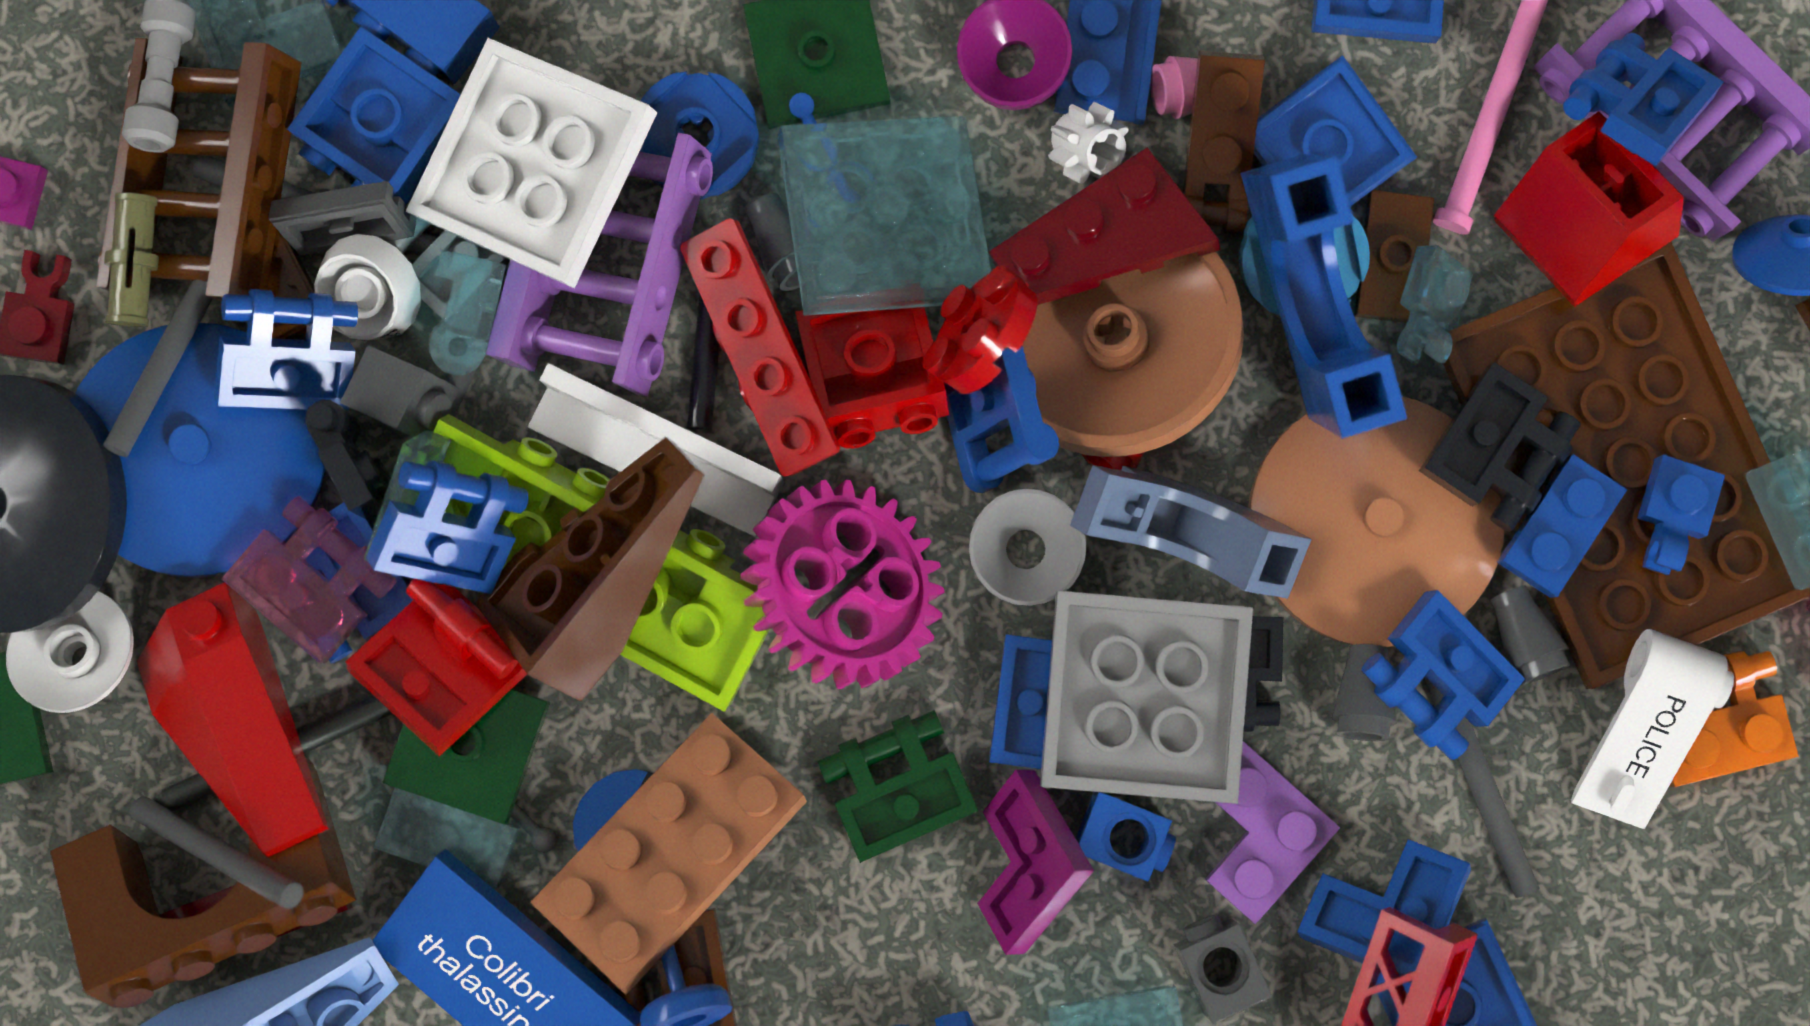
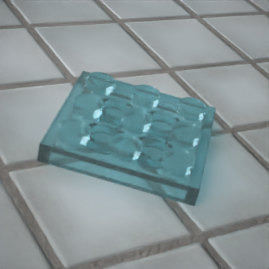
(882, 212)

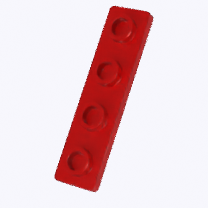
(759, 348)

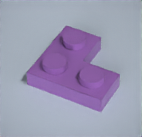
(1279, 841)

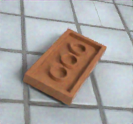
(668, 852)

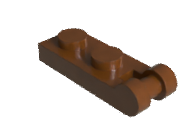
(1223, 134)

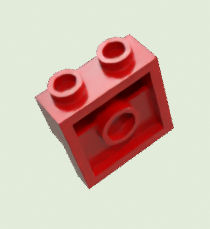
(872, 372)

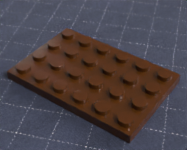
(1643, 385)

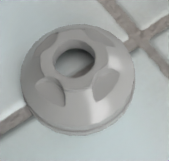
(1032, 512)

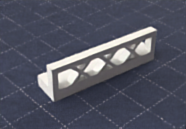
(621, 432)

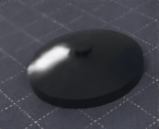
(57, 504)

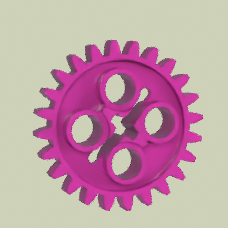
(805, 538)

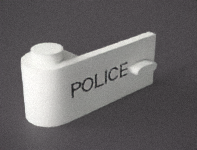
(1665, 705)

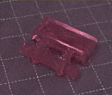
(298, 596)

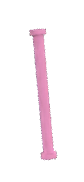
(1490, 119)

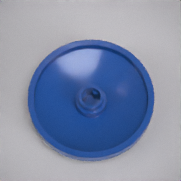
(201, 471)

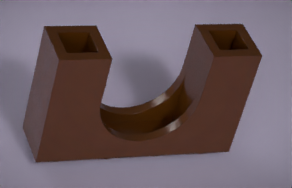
(131, 950)

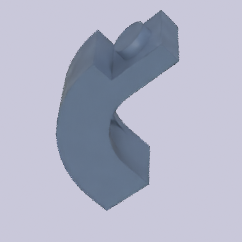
(1192, 525)

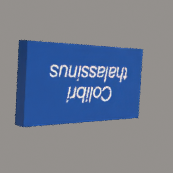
(490, 959)

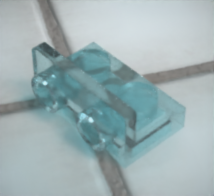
(1784, 501)

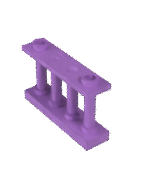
(1749, 79)
(527, 297)

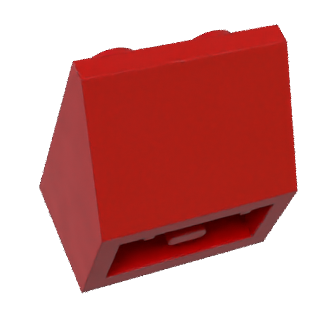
(1590, 211)

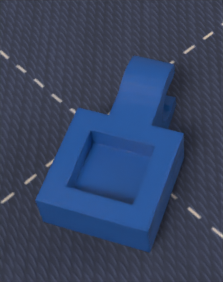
(1680, 504)

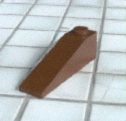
(579, 594)

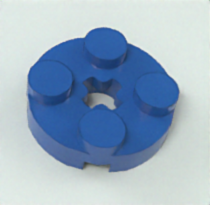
(701, 99)

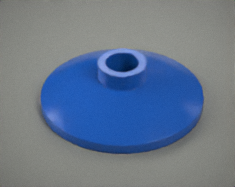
(1776, 254)

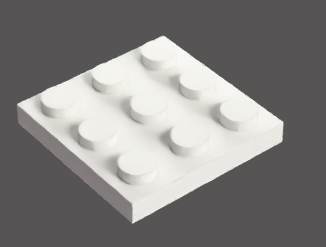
(531, 162)

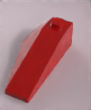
(229, 716)

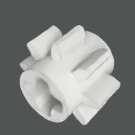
(1088, 142)

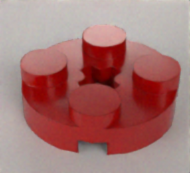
(979, 327)

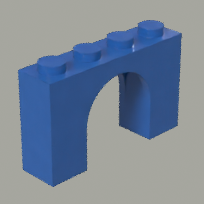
(1340, 375)

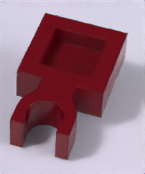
(37, 322)

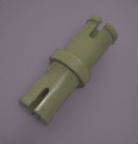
(132, 215)

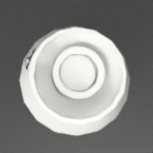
(377, 279)

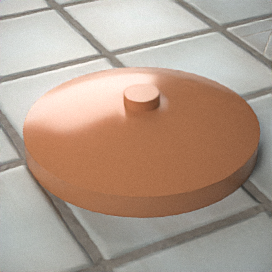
(1137, 356)
(1374, 525)

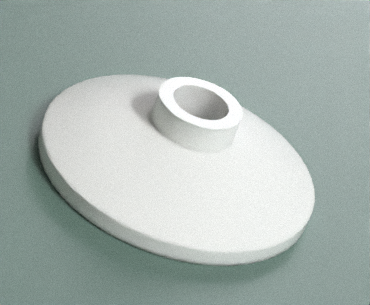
(42, 659)

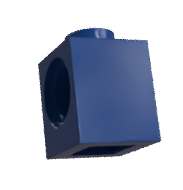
(1095, 829)

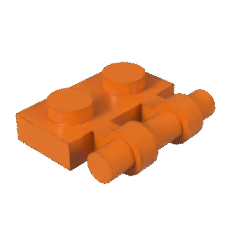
(1744, 733)

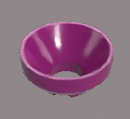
(1009, 23)

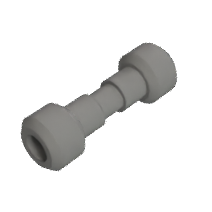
(150, 122)

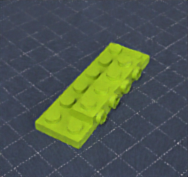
(695, 614)

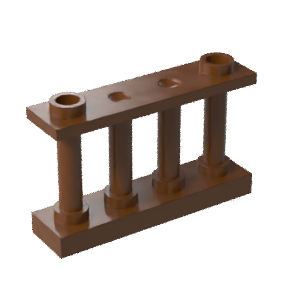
(252, 175)

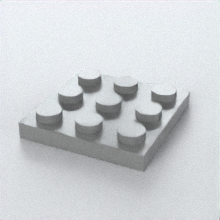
(1146, 697)

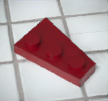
(1109, 228)

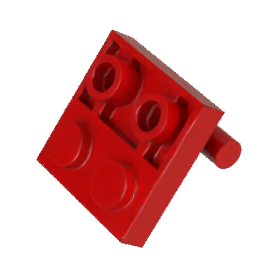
(437, 665)

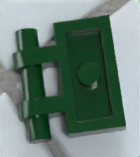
(903, 805)

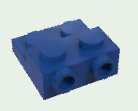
(375, 116)

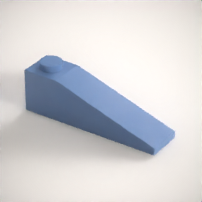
(318, 991)

